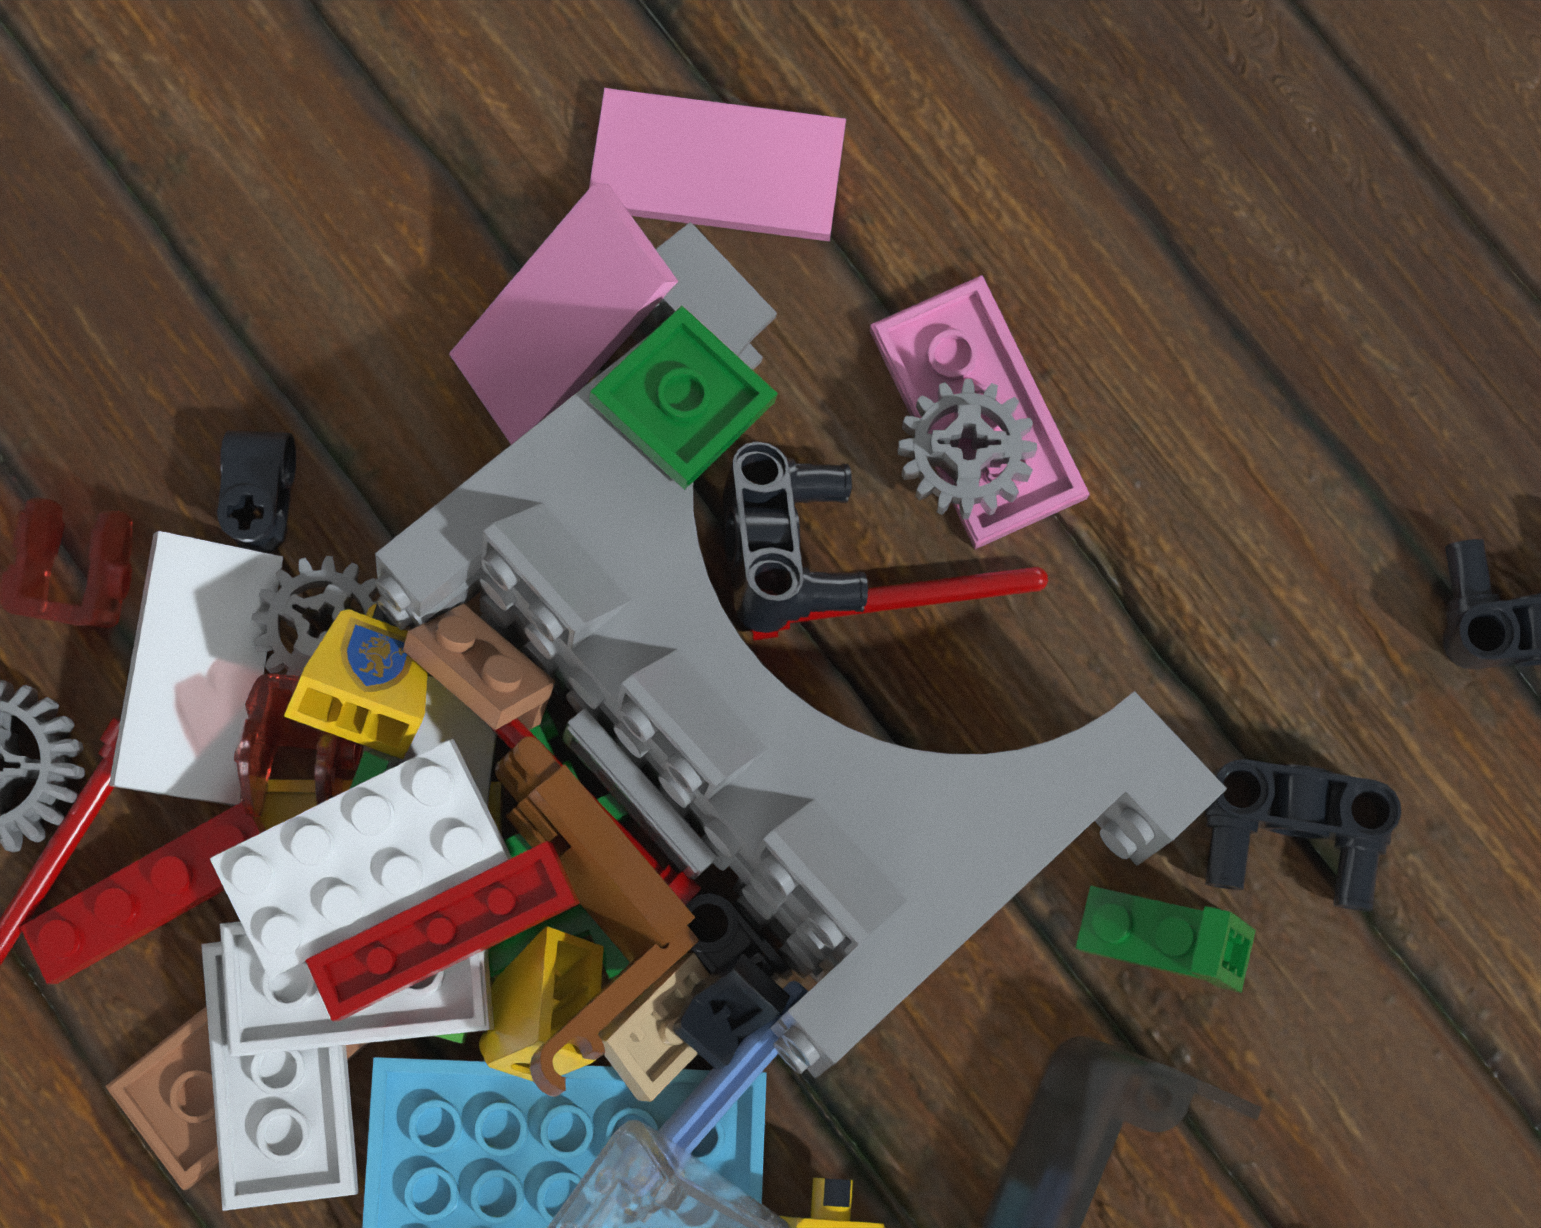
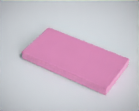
(720, 163)
(563, 313)
(967, 338)

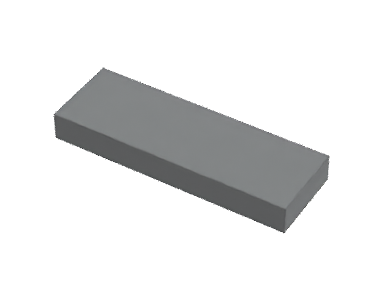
(637, 795)

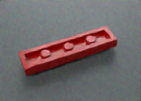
(136, 898)
(442, 931)

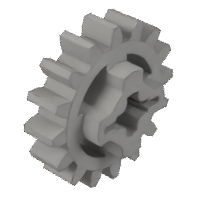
(992, 448)
(293, 609)

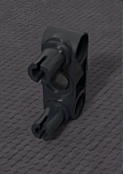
(765, 539)
(1510, 623)
(1302, 805)

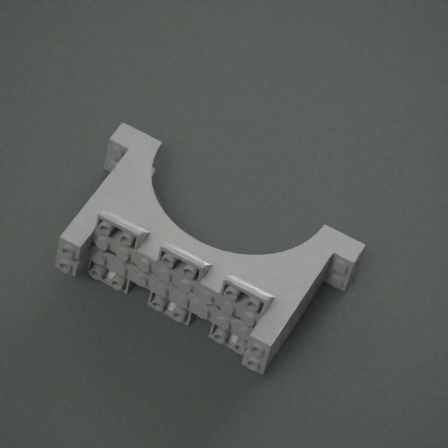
(840, 842)

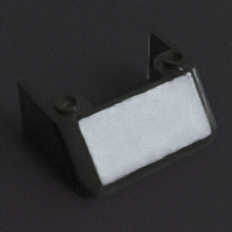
(1076, 1122)

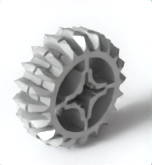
(48, 773)

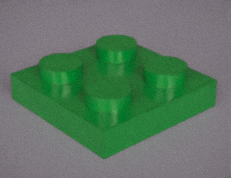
(682, 397)

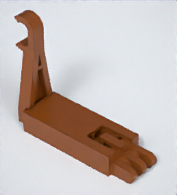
(611, 885)

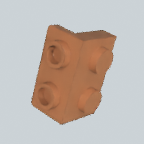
(481, 668)

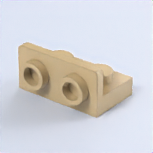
(642, 1036)

